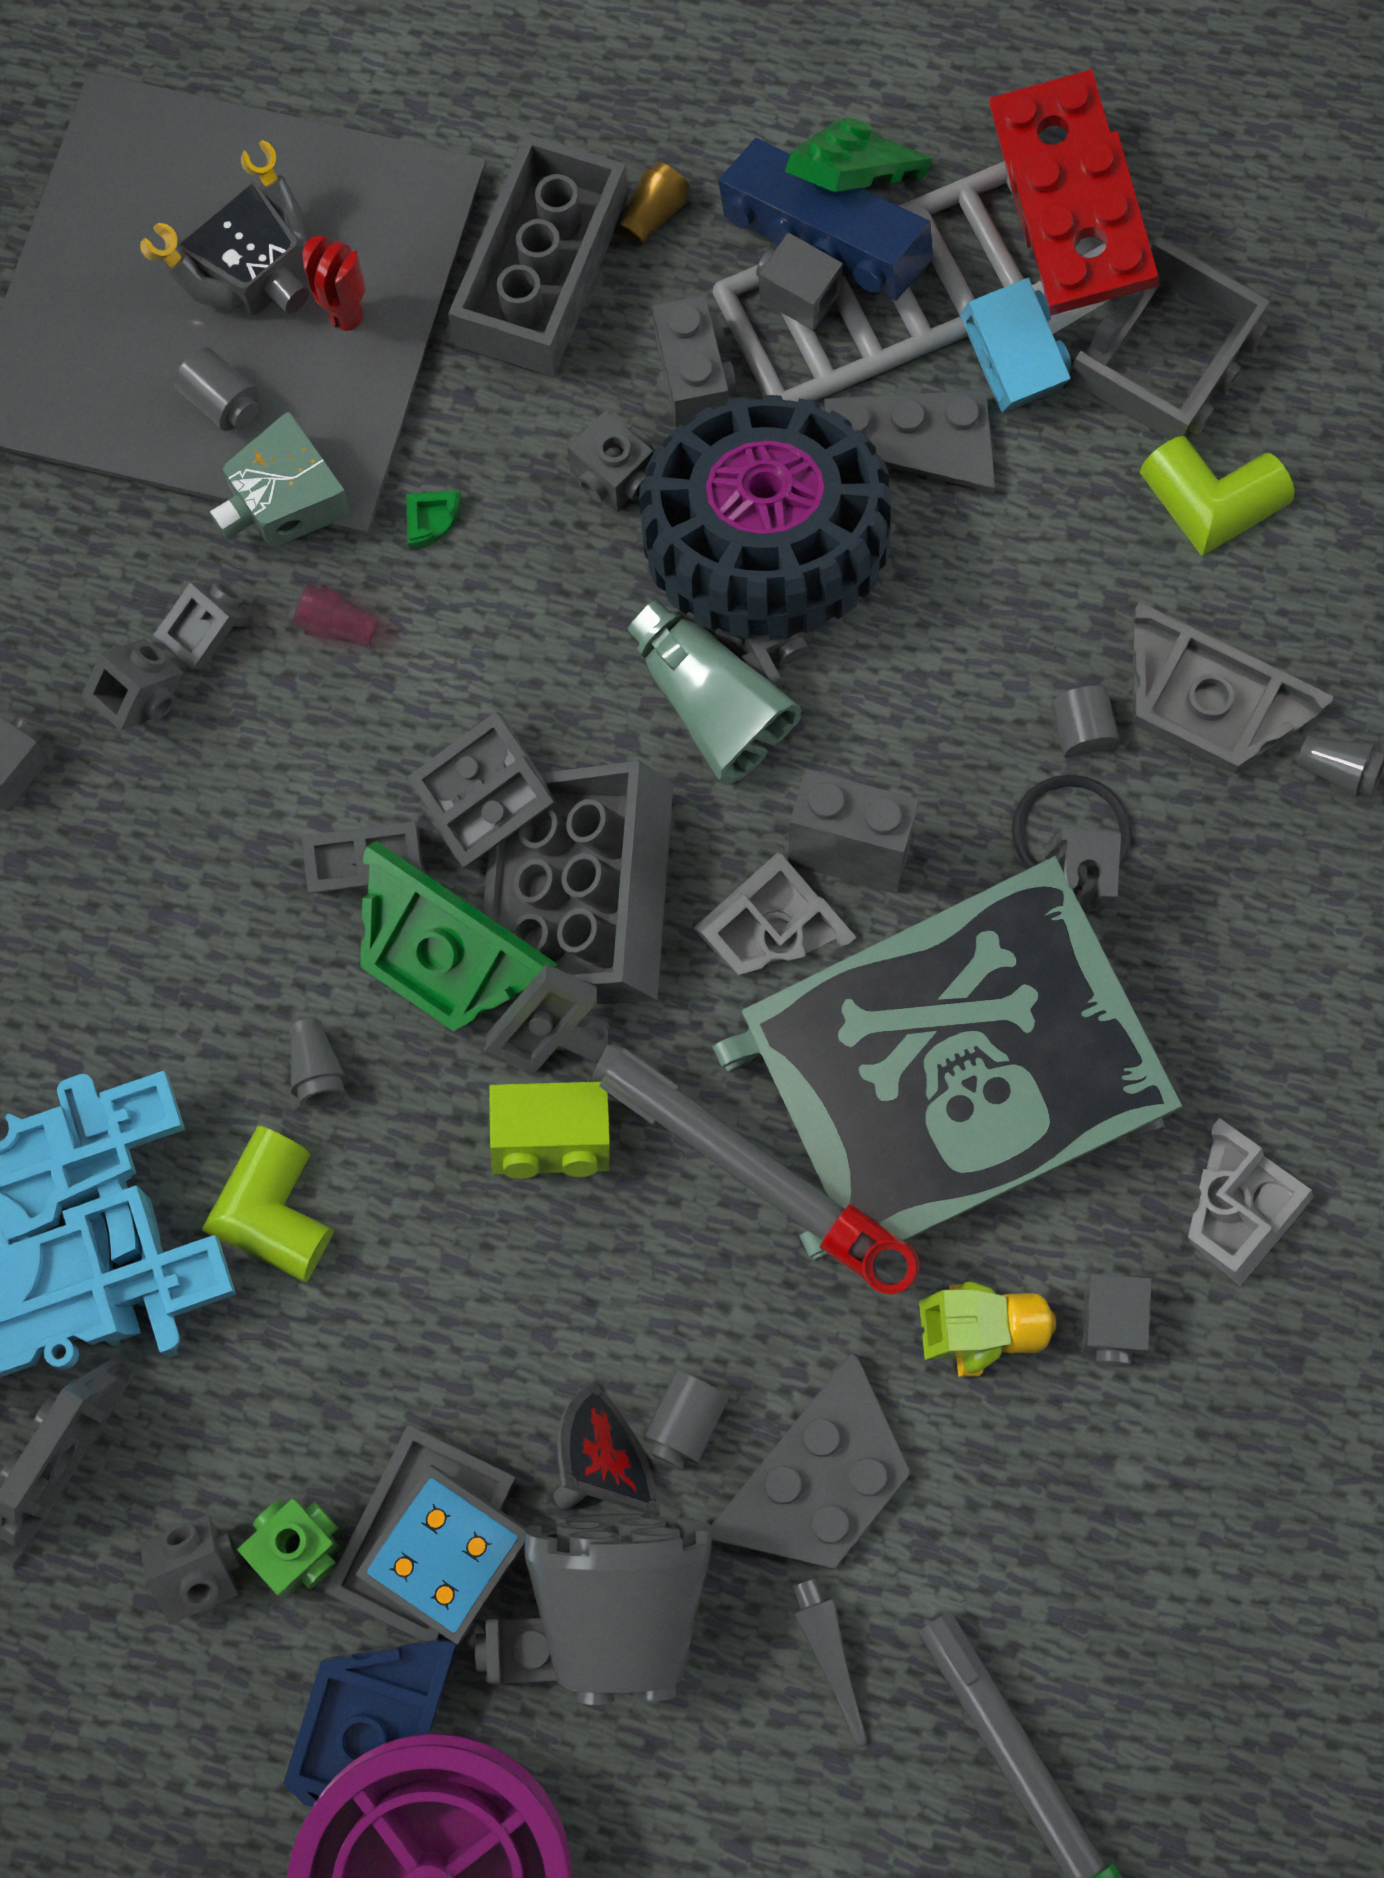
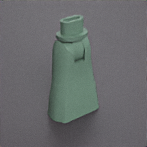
(713, 692)

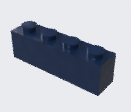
(873, 238)

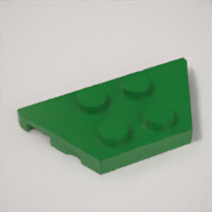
(438, 945)

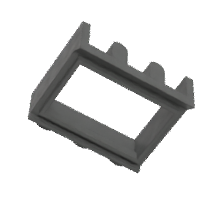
(1201, 286)

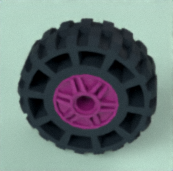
(766, 517)

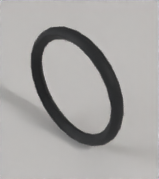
(1062, 781)

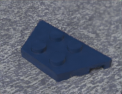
(365, 1703)

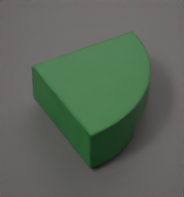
(430, 516)

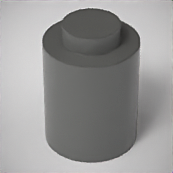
(217, 390)
(685, 1420)

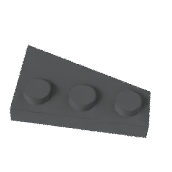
(927, 434)

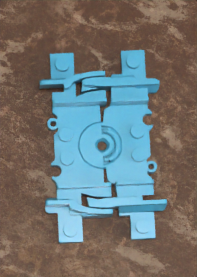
(64, 1279)

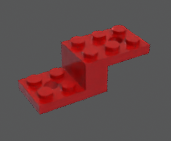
(1073, 192)

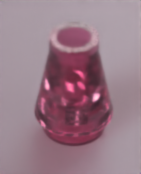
(332, 616)

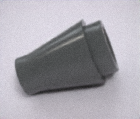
(1346, 764)
(315, 1069)

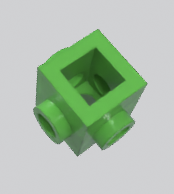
(269, 1546)

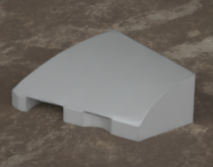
(756, 931)

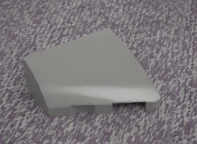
(1227, 1223)

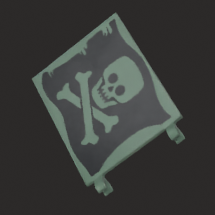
(958, 1056)

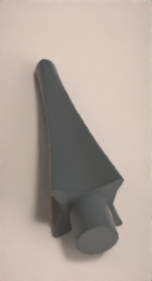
(822, 1631)

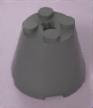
(618, 1600)

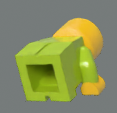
(979, 1325)

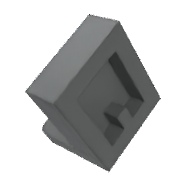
(201, 622)
(761, 651)
(514, 1652)

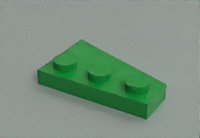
(851, 156)

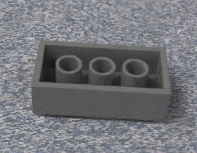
(539, 255)

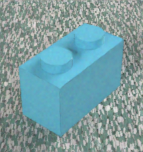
(1016, 344)

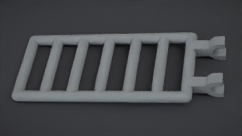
(923, 337)

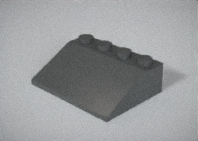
(591, 878)

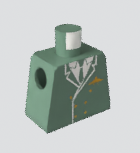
(280, 487)

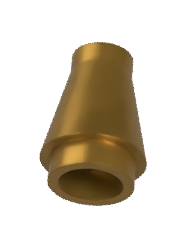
(655, 200)

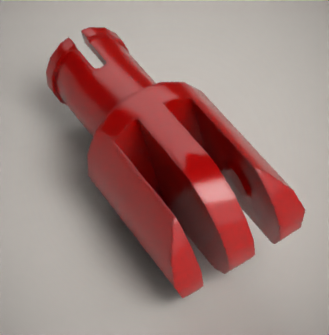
(335, 280)

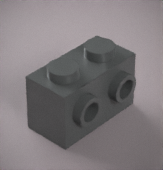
(690, 357)

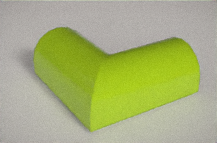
(1211, 508)
(253, 1210)

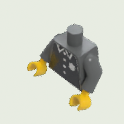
(244, 249)

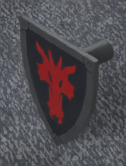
(602, 1456)

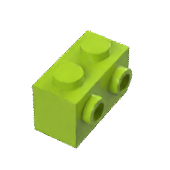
(549, 1129)

